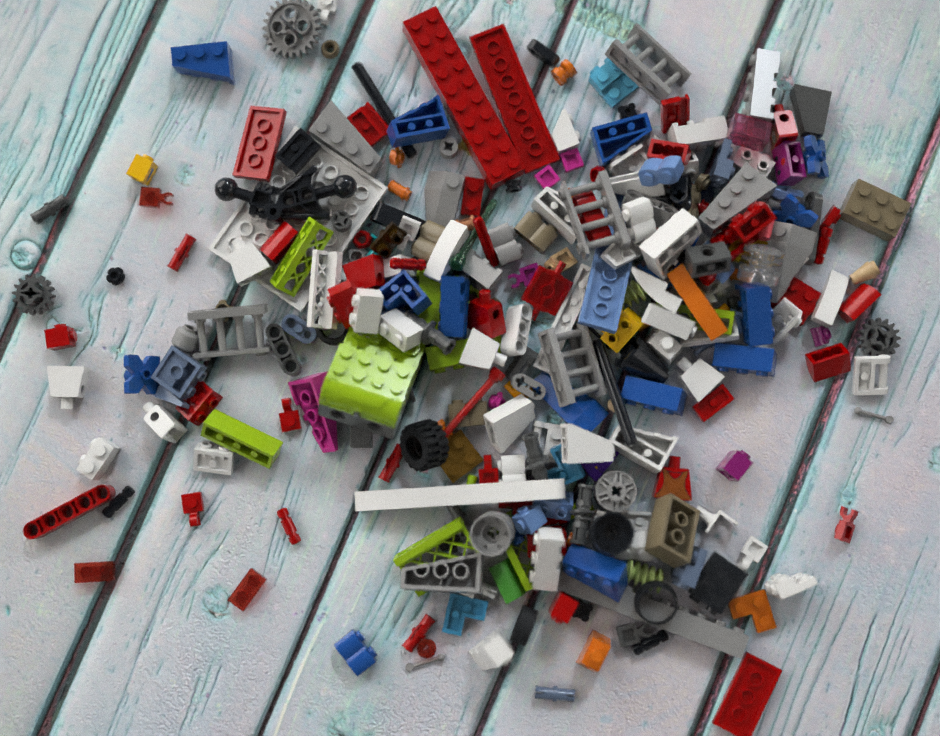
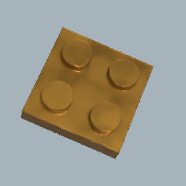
(461, 457)

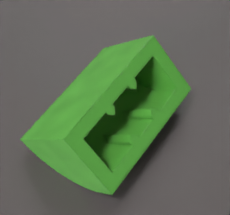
(507, 580)

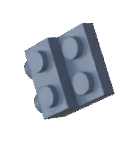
(722, 166)
(179, 373)
(688, 574)

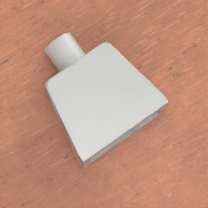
(247, 262)
(663, 345)
(481, 352)
(698, 378)
(67, 383)
(163, 422)

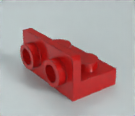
(200, 404)

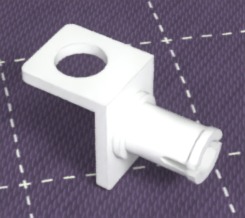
(710, 519)
(485, 591)

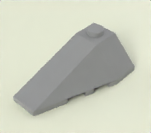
(797, 245)

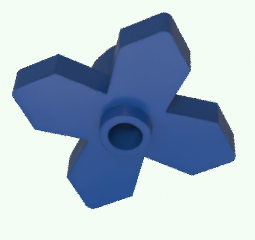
(815, 157)
(795, 213)
(139, 374)

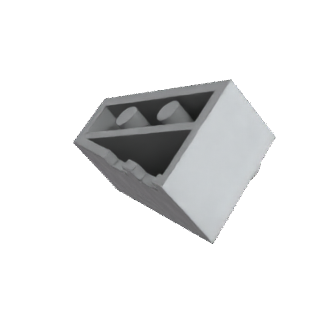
(480, 271)

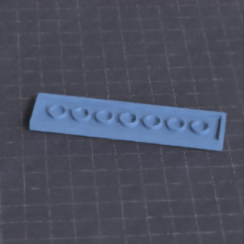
(604, 290)

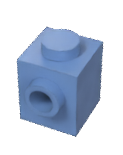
(529, 519)

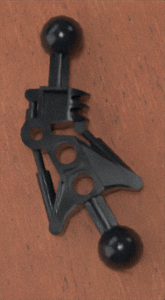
(264, 196)

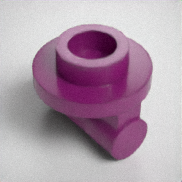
(820, 335)

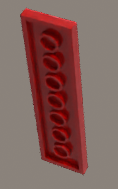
(514, 98)

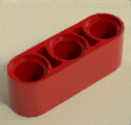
(590, 216)

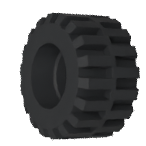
(424, 445)

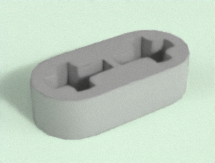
(525, 390)

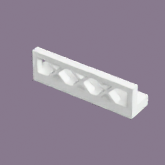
(331, 275)

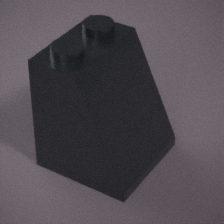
(717, 584)

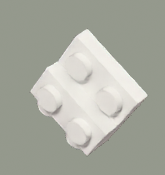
(784, 586)

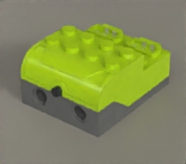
(369, 383)

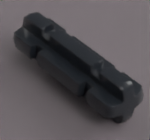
(118, 502)
(650, 642)

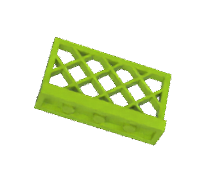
(431, 541)

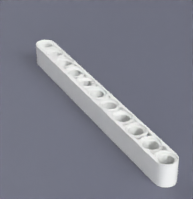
(460, 494)

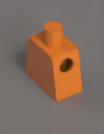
(594, 651)

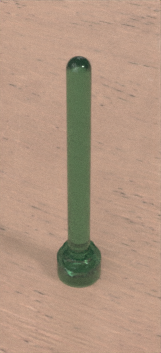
(458, 260)

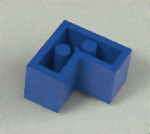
(403, 290)

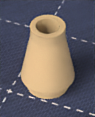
(866, 272)

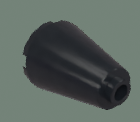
(641, 361)

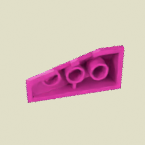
(306, 394)

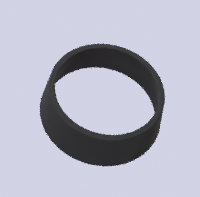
(652, 584)

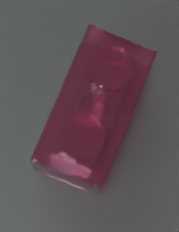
(749, 132)

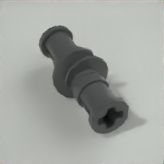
(431, 335)
(535, 456)
(582, 513)

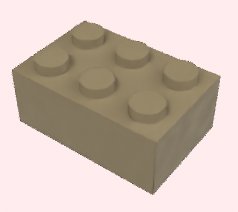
(874, 210)
(672, 530)

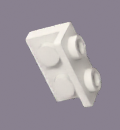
(213, 458)

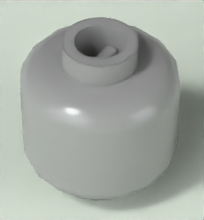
(185, 338)

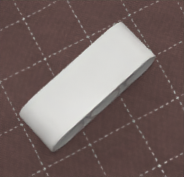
(517, 330)

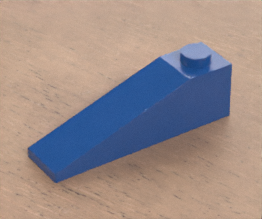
(585, 413)

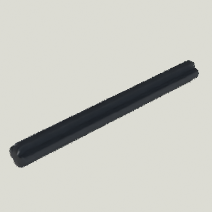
(379, 102)
(614, 393)

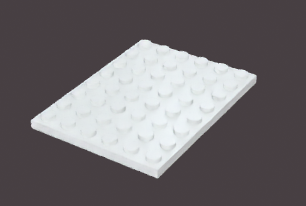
(258, 230)

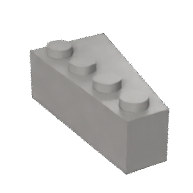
(343, 138)
(734, 199)
(448, 576)

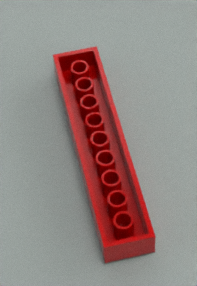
(463, 98)

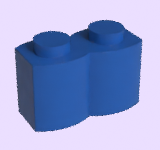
(356, 652)

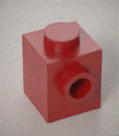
(60, 337)

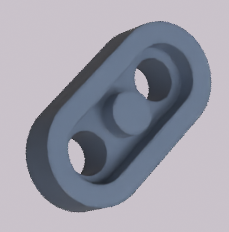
(299, 329)

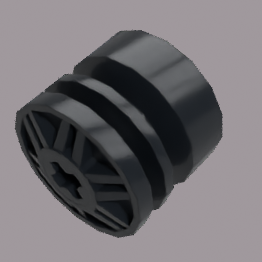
(617, 524)

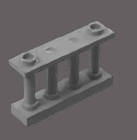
(639, 72)
(607, 201)
(237, 314)
(557, 369)

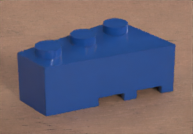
(205, 61)
(420, 125)
(618, 136)
(454, 306)
(756, 313)
(744, 359)
(654, 396)
(596, 571)

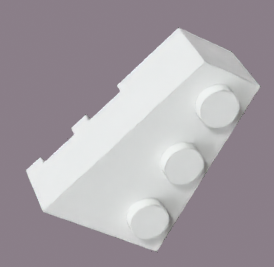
(700, 134)
(554, 212)
(669, 241)
(649, 451)
(546, 558)
(492, 651)

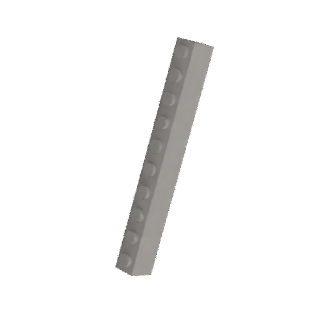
(683, 623)

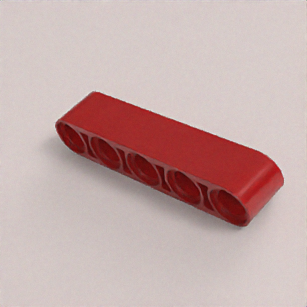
(60, 512)

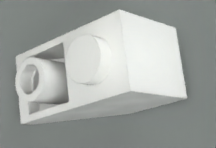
(564, 135)

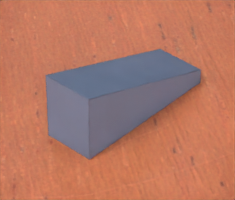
(164, 394)

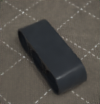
(384, 214)

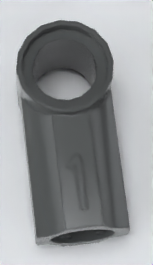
(521, 363)

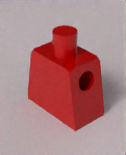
(365, 272)
(486, 315)

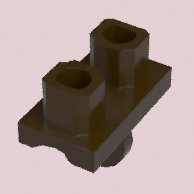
(388, 240)

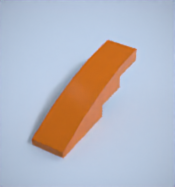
(697, 302)

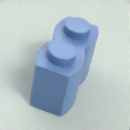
(661, 171)

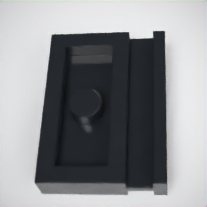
(298, 151)

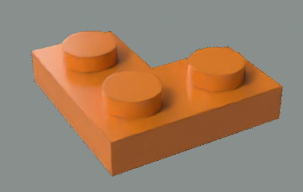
(757, 606)

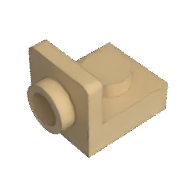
(563, 255)

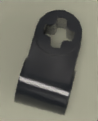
(681, 192)

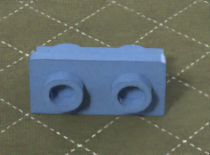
(557, 508)

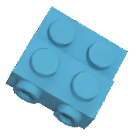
(611, 83)

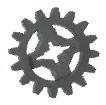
(32, 286)
(875, 331)

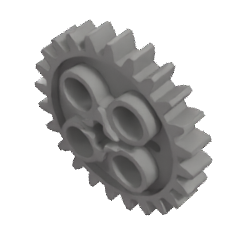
(281, 40)

